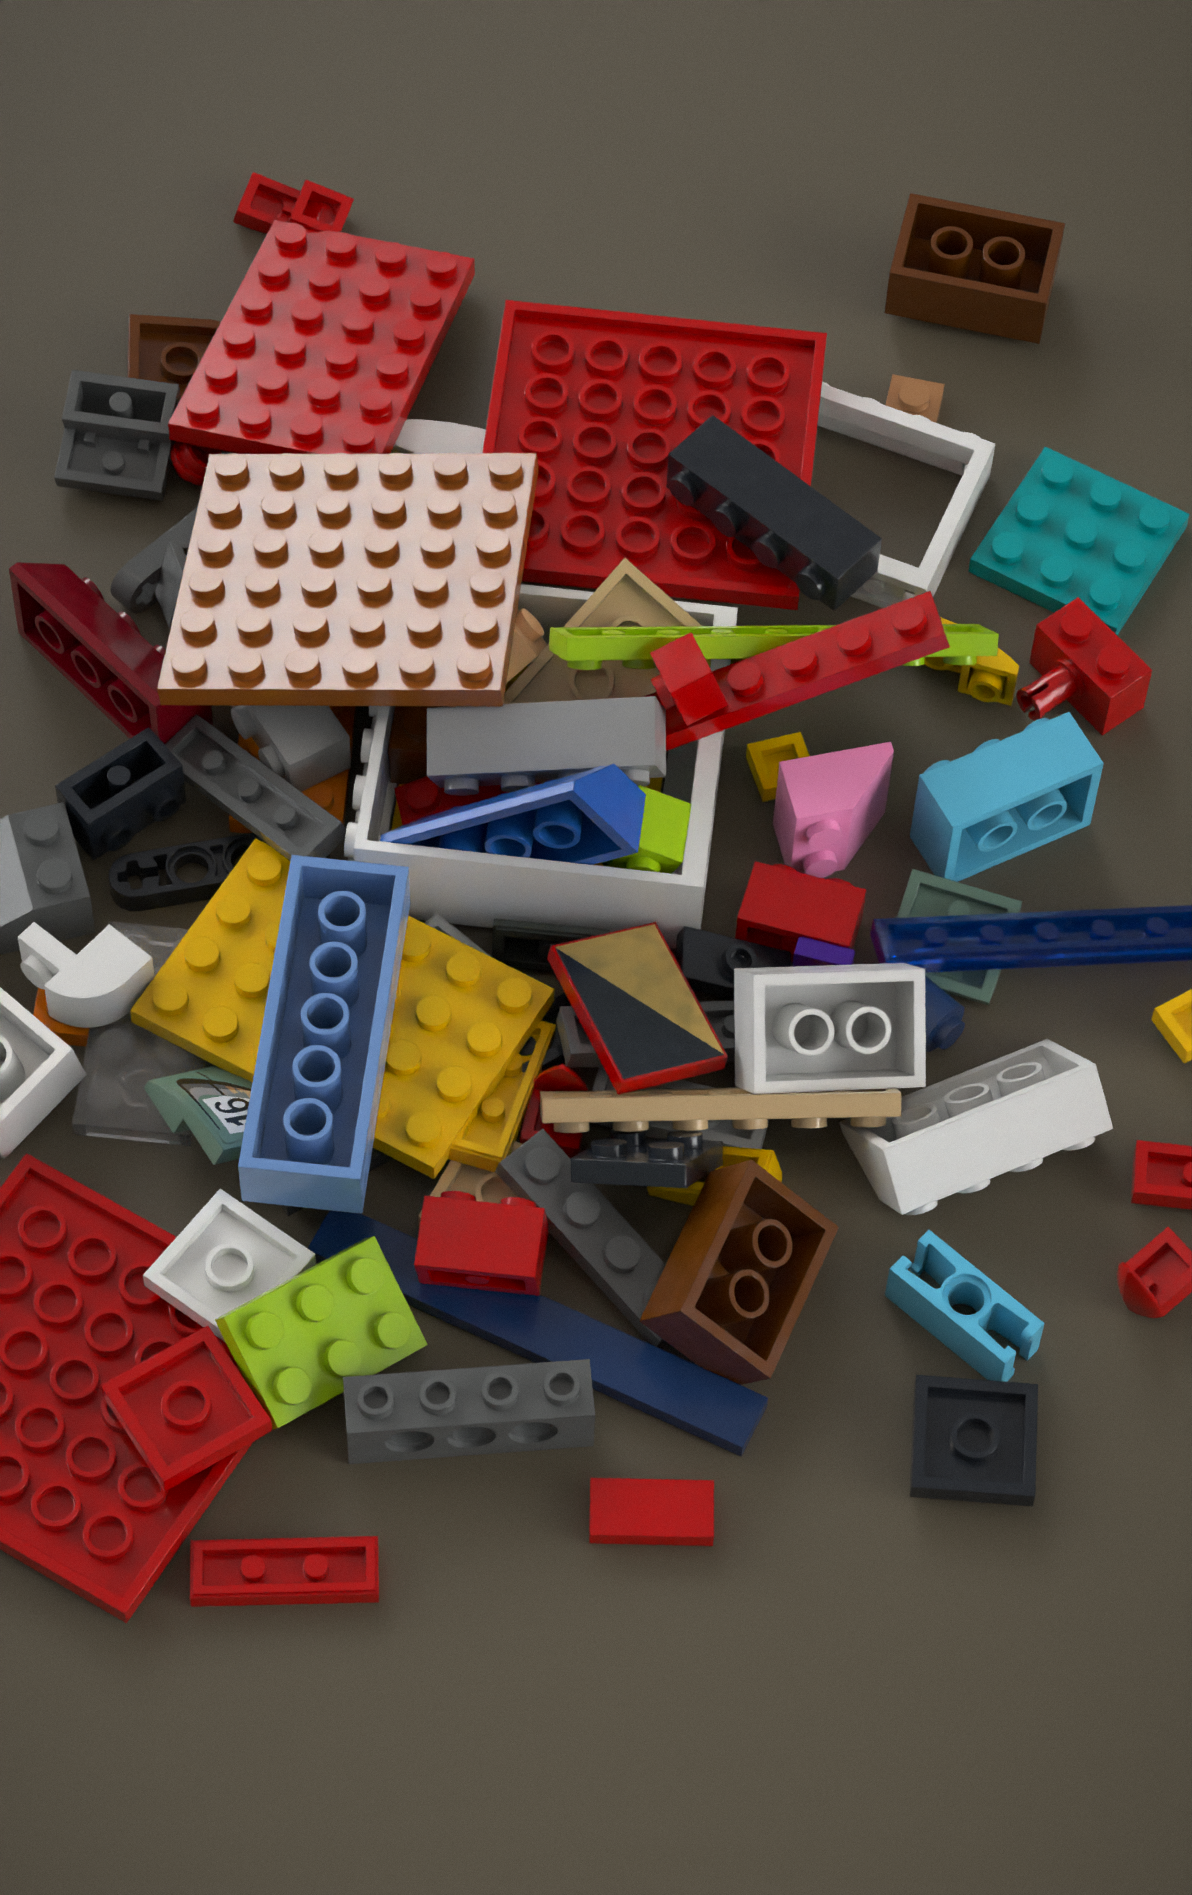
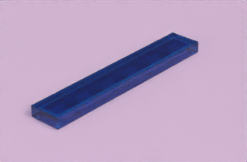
(1036, 939)

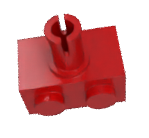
(1085, 666)

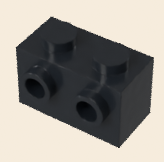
(122, 793)

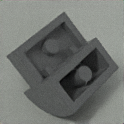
(117, 435)

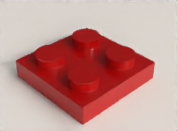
(186, 1408)

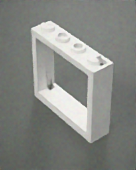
(929, 443)

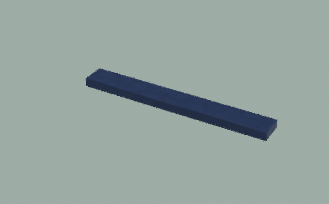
(553, 1332)

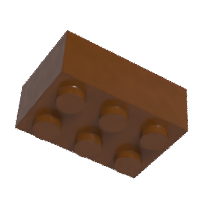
(974, 268)
(739, 1273)

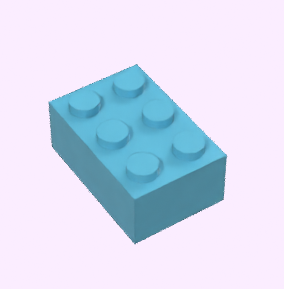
(1005, 798)

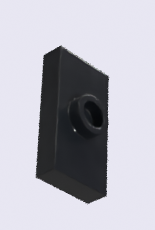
(711, 958)

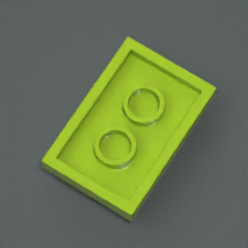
(321, 1327)

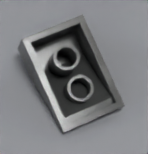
(41, 877)

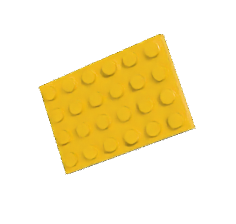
(451, 1026)

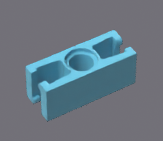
(963, 1285)

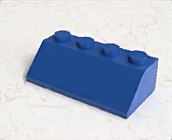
(563, 820)

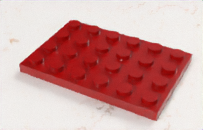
(322, 346)

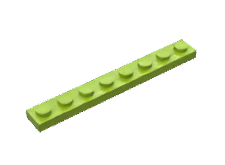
(588, 646)

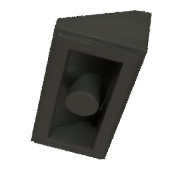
(529, 942)

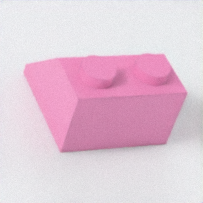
(830, 806)

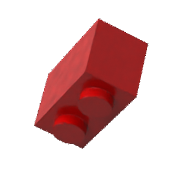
(791, 905)
(481, 1243)

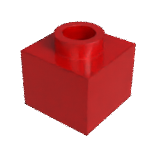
(686, 680)

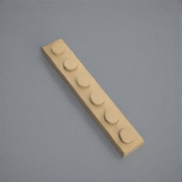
(694, 1107)

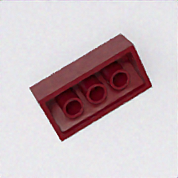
(96, 649)

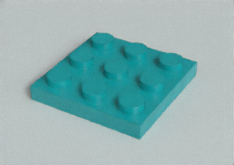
(1079, 537)

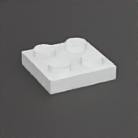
(224, 1261)

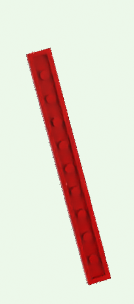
(766, 683)

